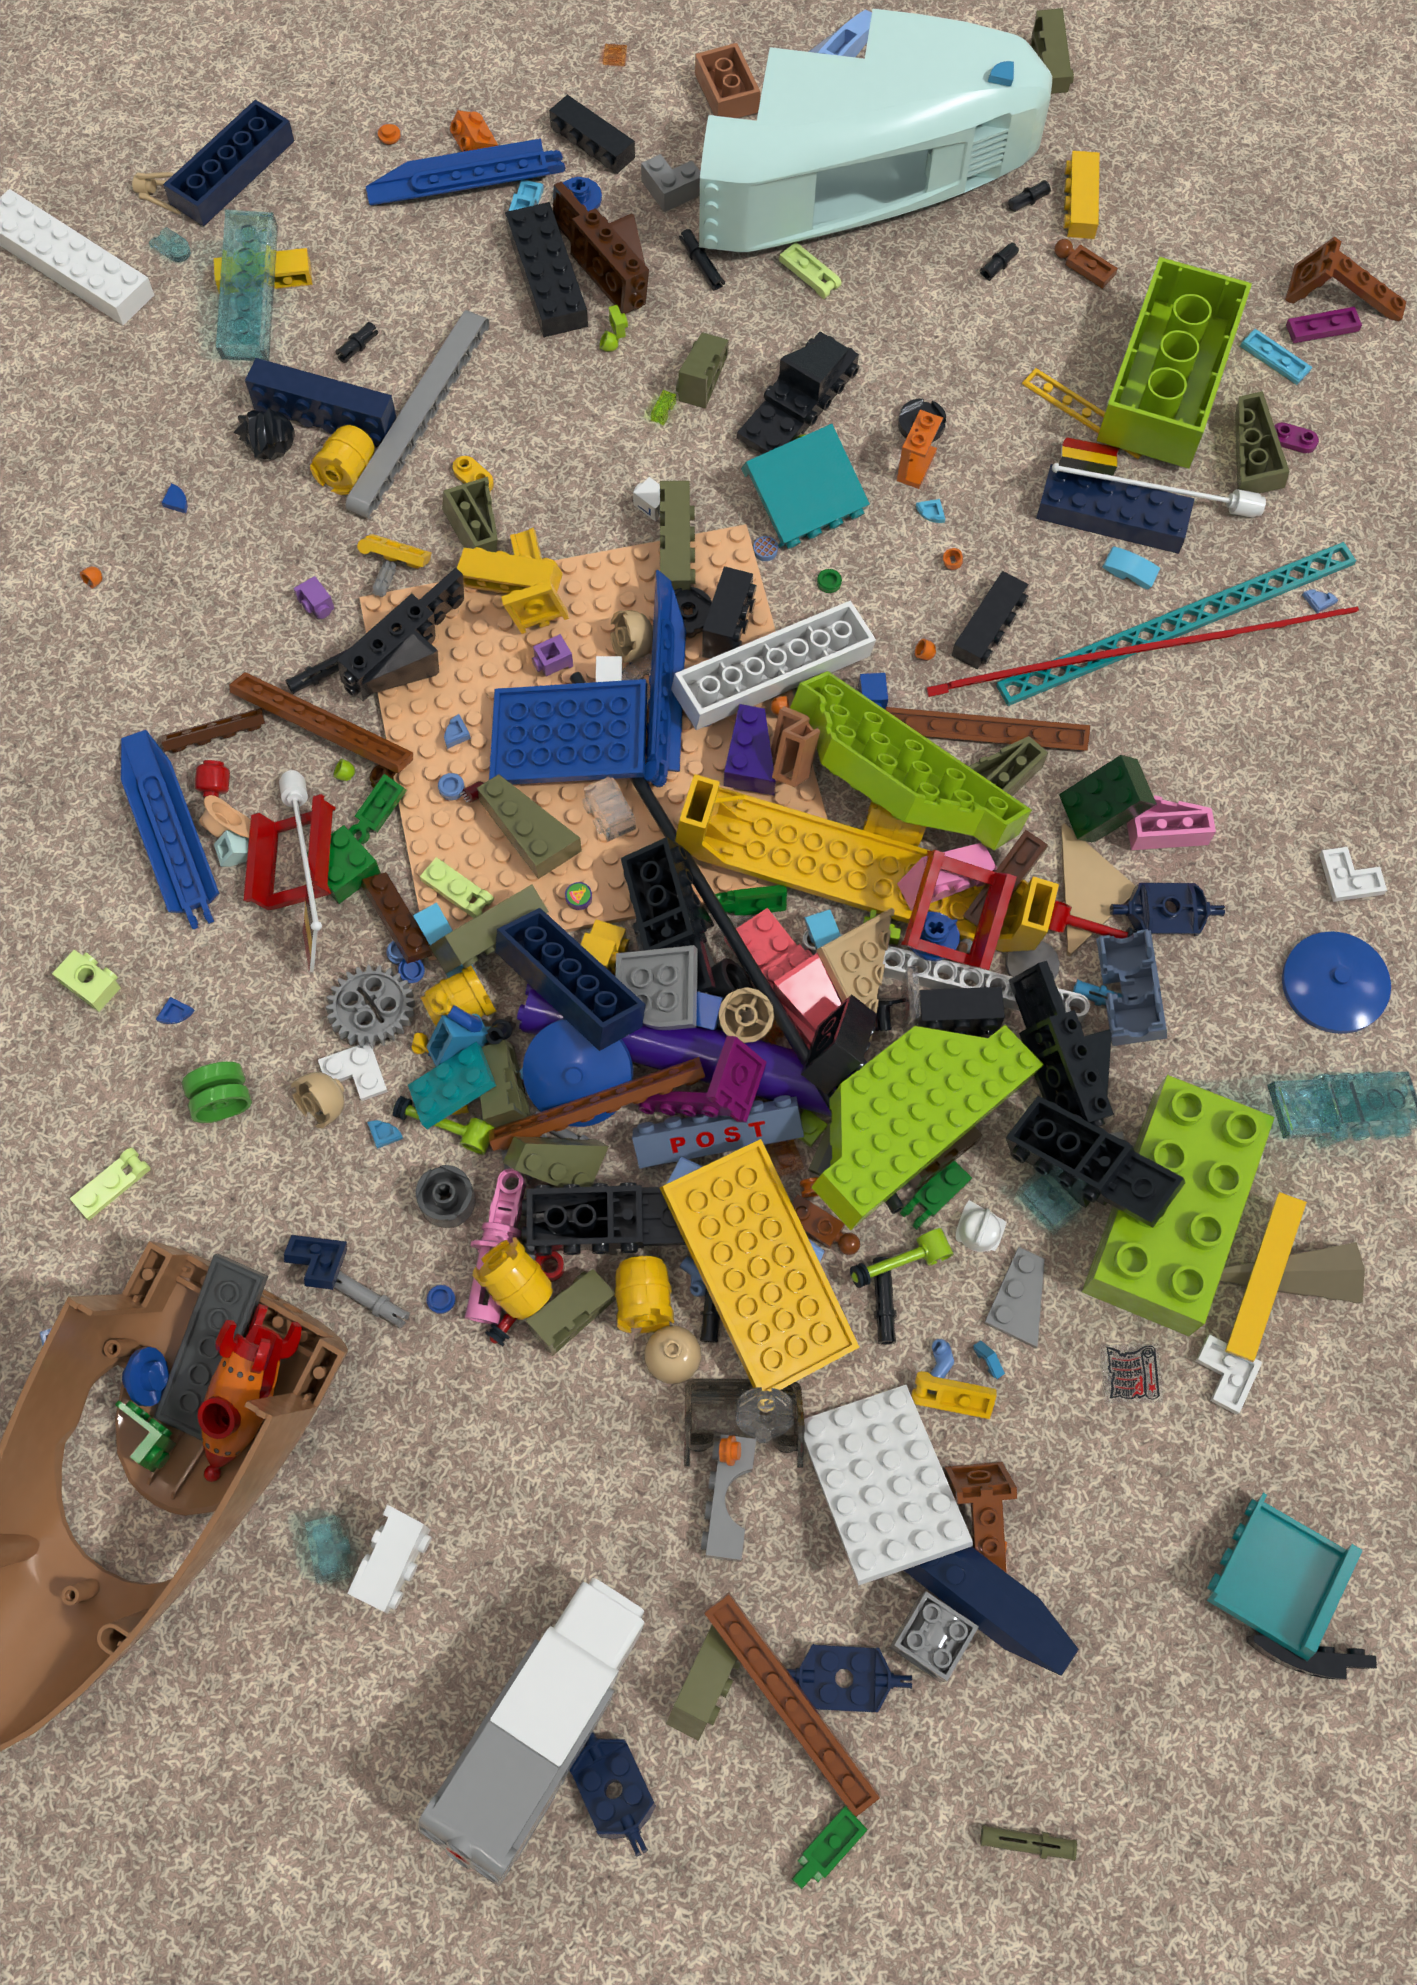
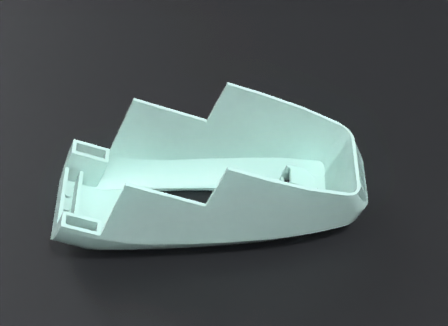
(870, 135)

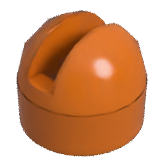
(957, 555)
(93, 574)
(928, 649)
(778, 703)

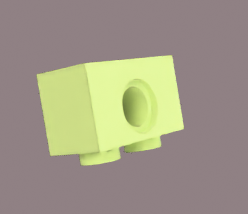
(76, 969)

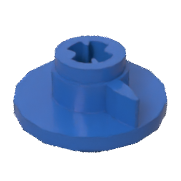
(585, 191)
(941, 931)
(146, 1376)

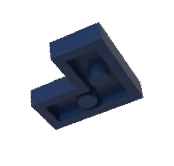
(322, 1257)

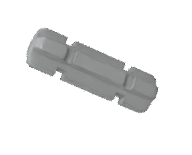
(384, 578)

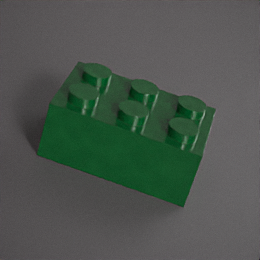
(1107, 799)

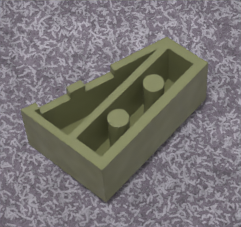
(1051, 46)
(702, 369)
(471, 514)
(1012, 765)
(508, 1099)
(557, 1160)
(571, 1311)
(704, 1686)

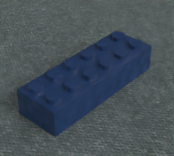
(229, 162)
(319, 400)
(1116, 510)
(570, 978)

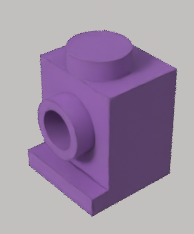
(314, 598)
(552, 655)

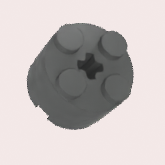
(440, 1182)

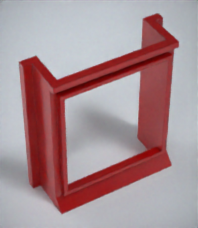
(263, 856)
(990, 921)

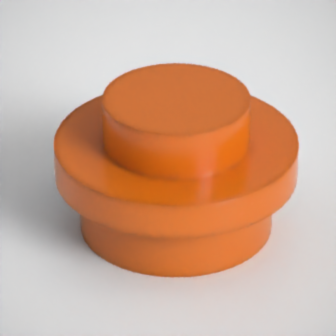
(389, 134)
(729, 1450)

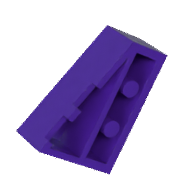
(750, 755)

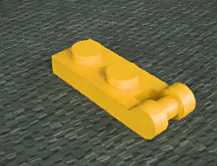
(394, 550)
(953, 1396)

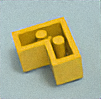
(605, 942)

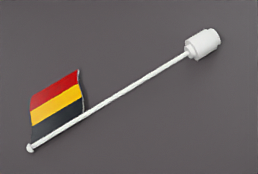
(1101, 462)
(294, 794)

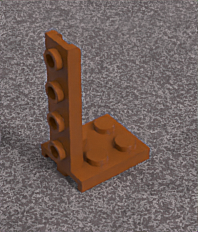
(1329, 263)
(985, 1488)

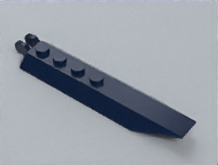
(999, 1607)

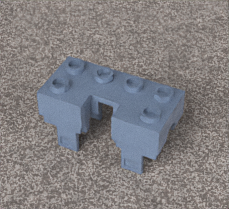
(1140, 1011)

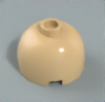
(632, 635)
(746, 1014)
(319, 1092)
(672, 1354)

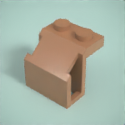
(793, 746)

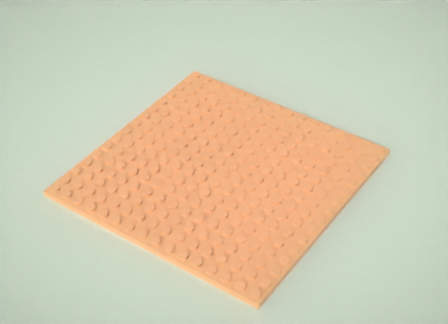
(486, 652)

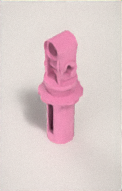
(502, 1225)

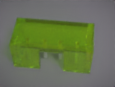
(660, 411)

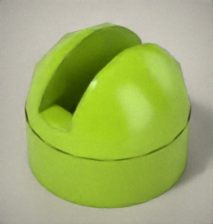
(608, 342)
(344, 770)

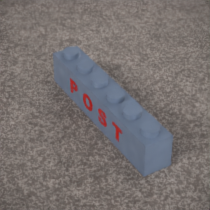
(706, 1136)

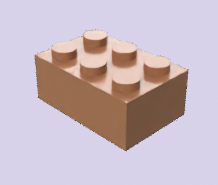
(727, 82)

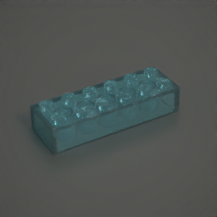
(247, 285)

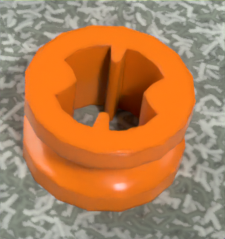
(807, 1184)

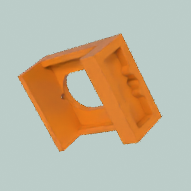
(917, 449)

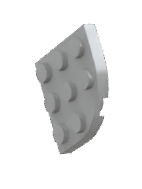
(664, 982)

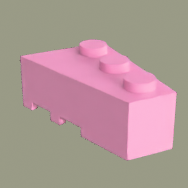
(1171, 826)
(947, 882)

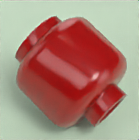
(212, 778)

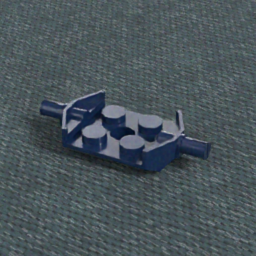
(1148, 910)
(869, 1672)
(594, 1770)

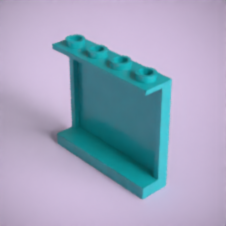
(807, 486)
(1282, 1578)

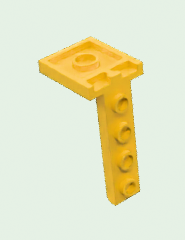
(536, 603)

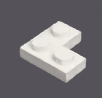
(1345, 881)
(360, 1065)
(1235, 1373)

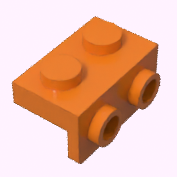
(471, 131)

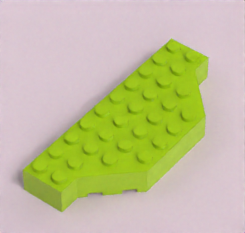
(903, 767)
(911, 1109)

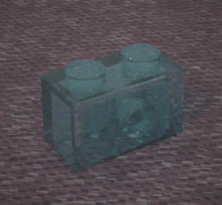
(1048, 1202)
(328, 1550)

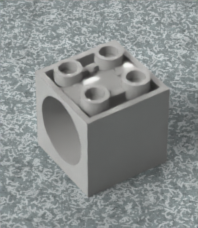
(933, 1637)

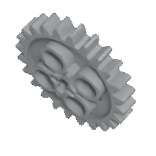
(348, 1019)

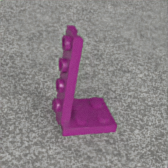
(729, 1092)

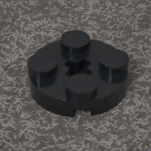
(910, 411)
(700, 602)

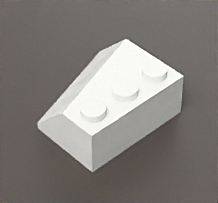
(391, 1561)

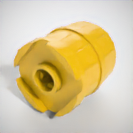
(342, 459)
(883, 823)
(462, 991)
(514, 1279)
(643, 1294)

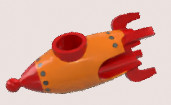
(244, 1374)

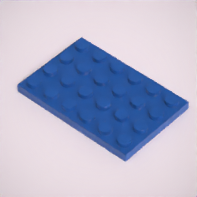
(569, 732)

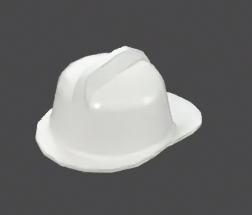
(979, 1228)

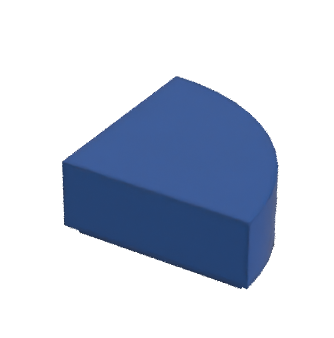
(175, 499)
(174, 1012)

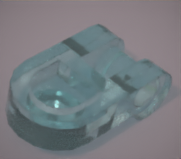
(171, 245)

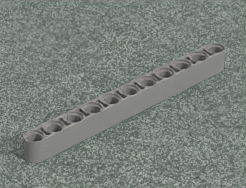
(416, 414)

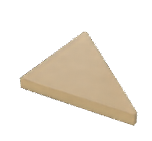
(1089, 886)
(857, 960)

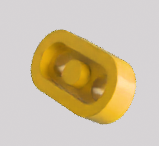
(471, 472)

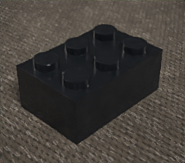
(728, 612)
(963, 1010)
(839, 1045)

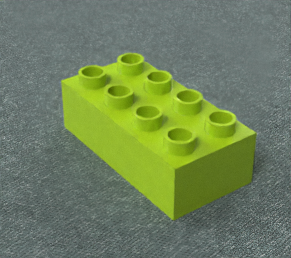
(1174, 362)
(1177, 1264)

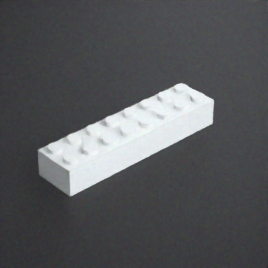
(71, 259)
(772, 664)

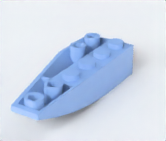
(848, 39)

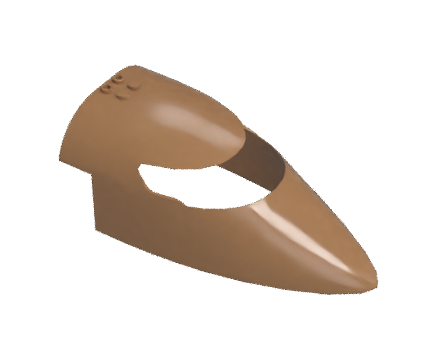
(58, 1607)

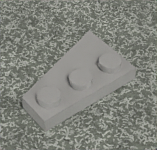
(1019, 1299)

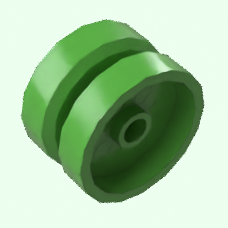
(216, 1092)

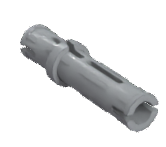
(378, 1304)

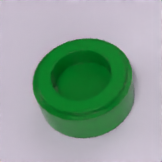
(829, 581)

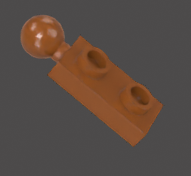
(1086, 263)
(824, 1227)

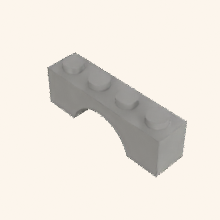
(725, 1536)

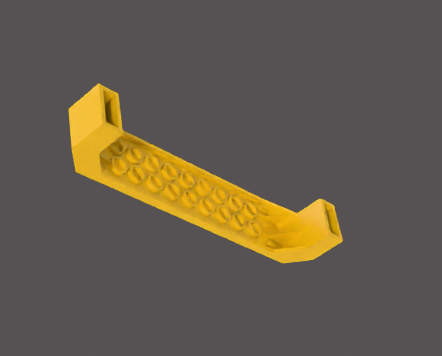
(836, 861)

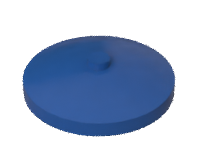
(1336, 982)
(567, 1067)

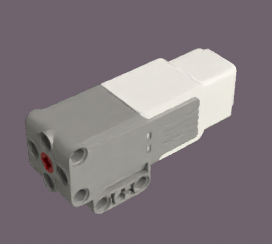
(533, 1734)

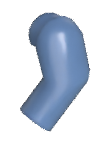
(697, 1285)

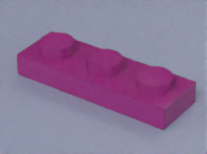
(1323, 325)

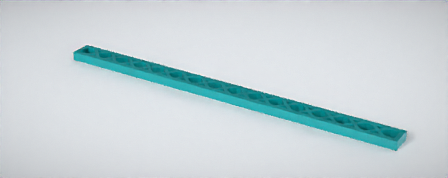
(1310, 575)

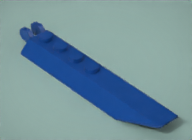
(465, 171)
(664, 709)
(166, 827)

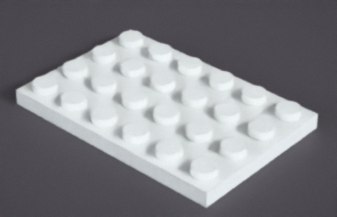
(884, 1485)

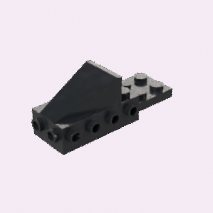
(803, 390)
(401, 643)
(666, 903)
(1075, 1062)
(1092, 1162)
(597, 1219)

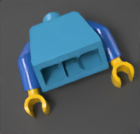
(452, 1033)

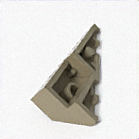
(1325, 1273)

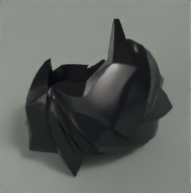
(266, 433)

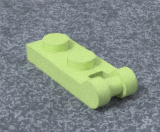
(810, 269)
(456, 888)
(110, 1184)

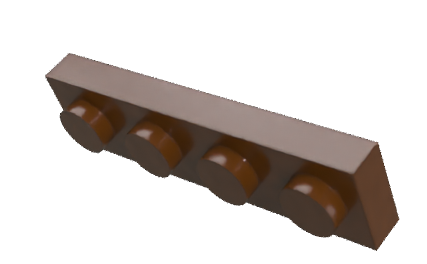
(205, 732)
(1017, 863)
(396, 917)

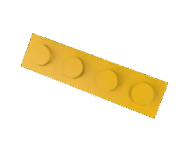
(1083, 195)
(291, 269)
(505, 572)

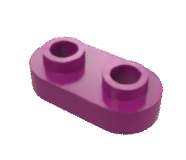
(1295, 438)

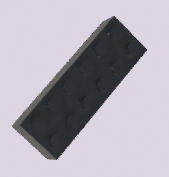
(546, 269)

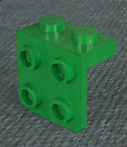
(156, 1446)

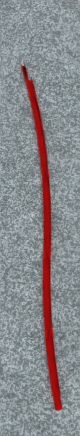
(944, 688)

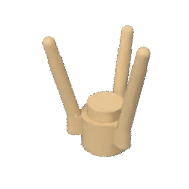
(146, 184)

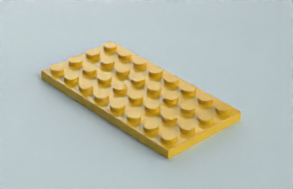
(759, 1268)

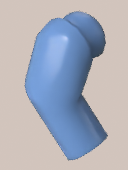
(943, 1358)

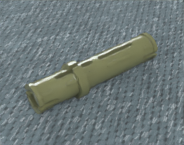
(1066, 1848)

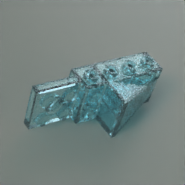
(1346, 1106)

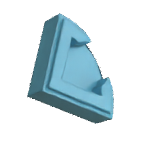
(931, 510)

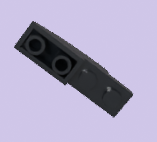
(1322, 1664)

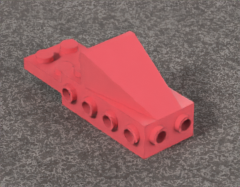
(792, 973)

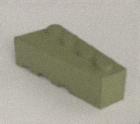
(1258, 448)
(677, 533)
(531, 830)
(480, 933)

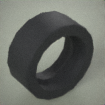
(728, 977)

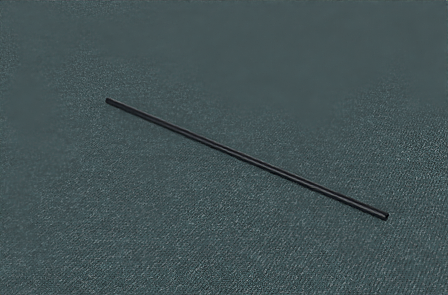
(732, 936)

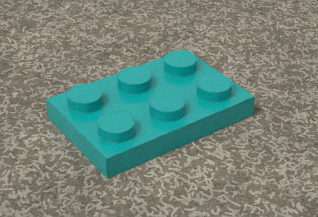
(451, 1085)

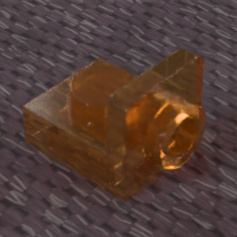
(785, 1157)

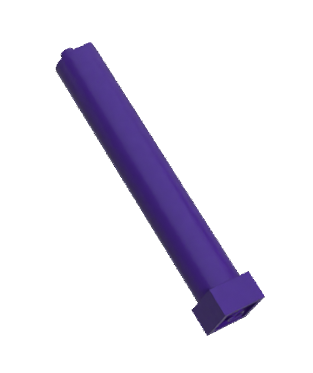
(671, 1047)

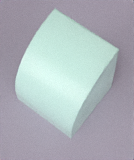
(231, 849)

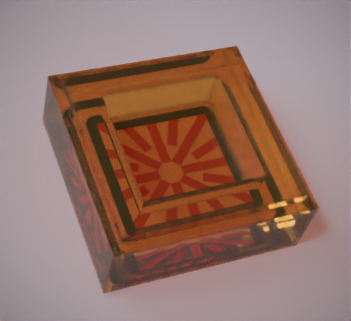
(615, 54)

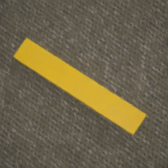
(1067, 400)
(1265, 1277)

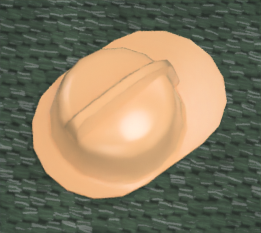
(221, 817)

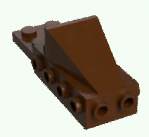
(604, 250)

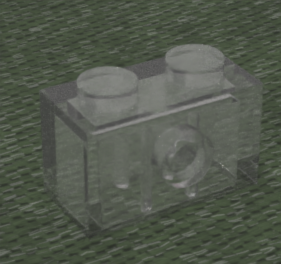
(609, 809)

